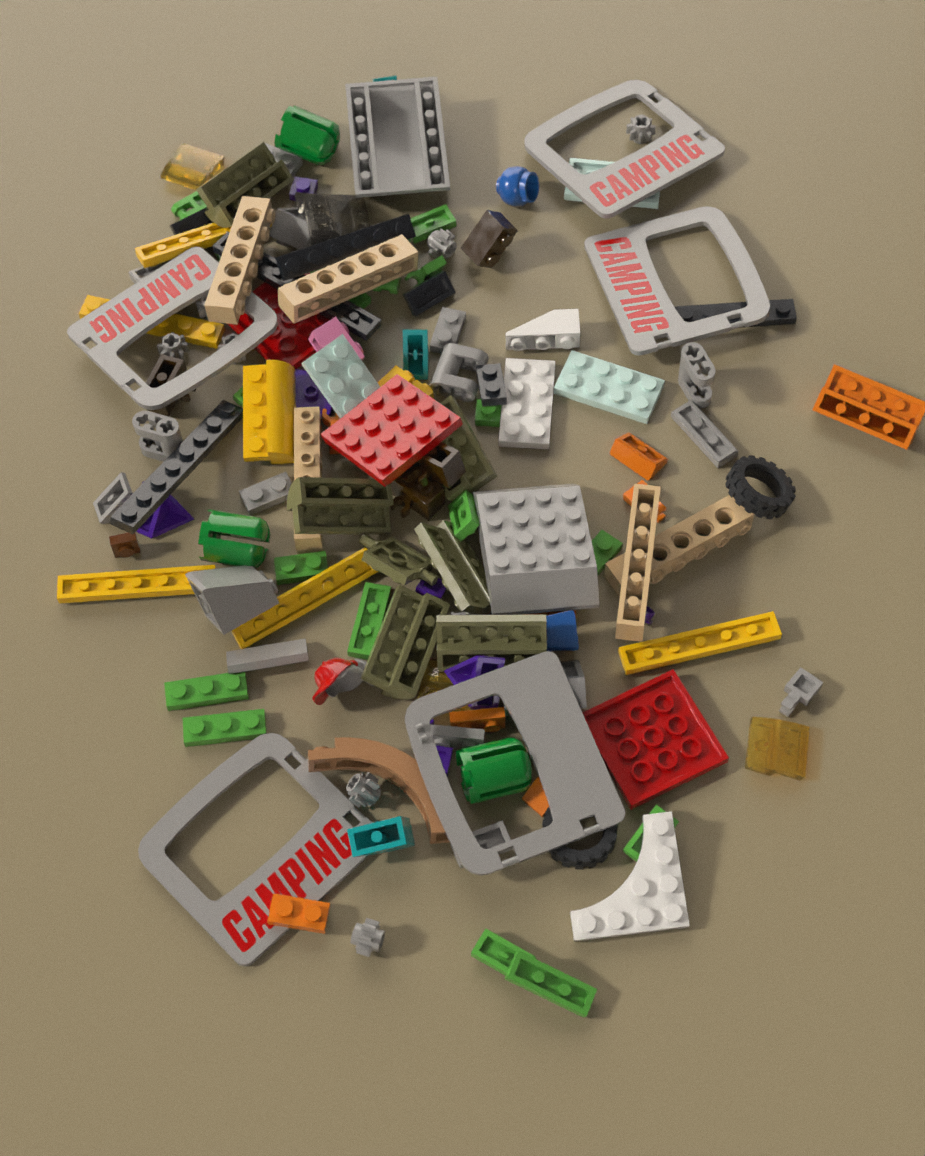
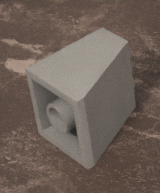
(232, 595)

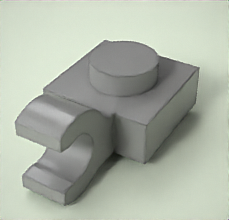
(801, 689)

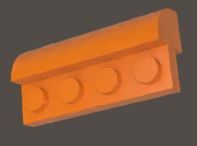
(870, 407)

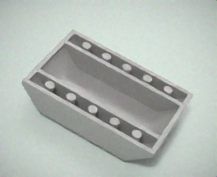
(397, 137)
(536, 549)

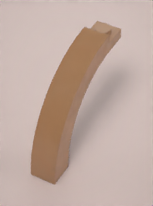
(386, 763)

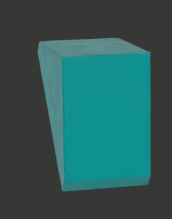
(416, 353)

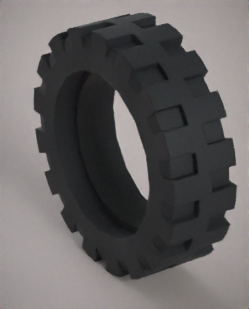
(751, 499)
(587, 857)

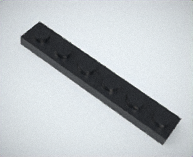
(341, 247)
(781, 312)

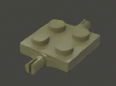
(397, 560)

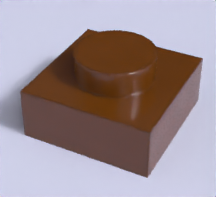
(124, 545)

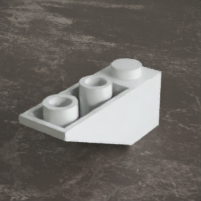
(548, 331)

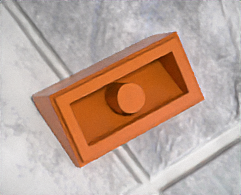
(637, 456)

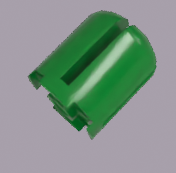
(308, 135)
(233, 526)
(494, 769)

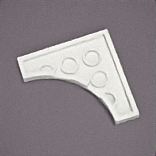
(649, 897)

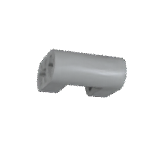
(692, 362)
(445, 379)
(166, 435)

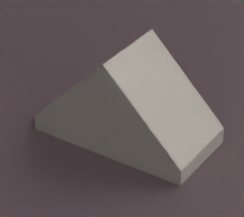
(112, 498)

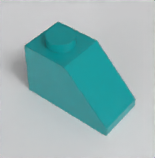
(381, 837)

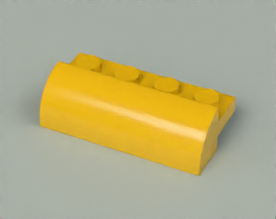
(269, 412)

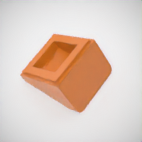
(536, 797)

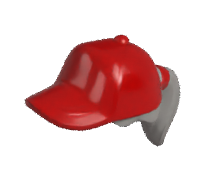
(337, 676)

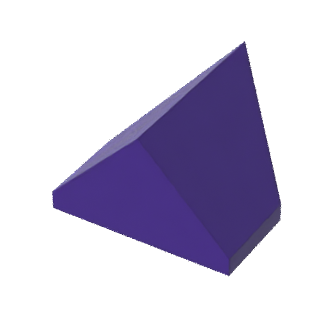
(165, 518)
(473, 668)

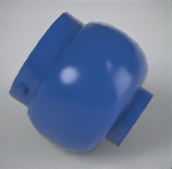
(518, 186)

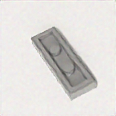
(704, 434)
(267, 656)

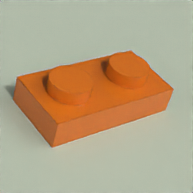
(489, 719)
(299, 913)

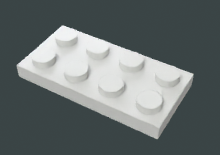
(528, 410)

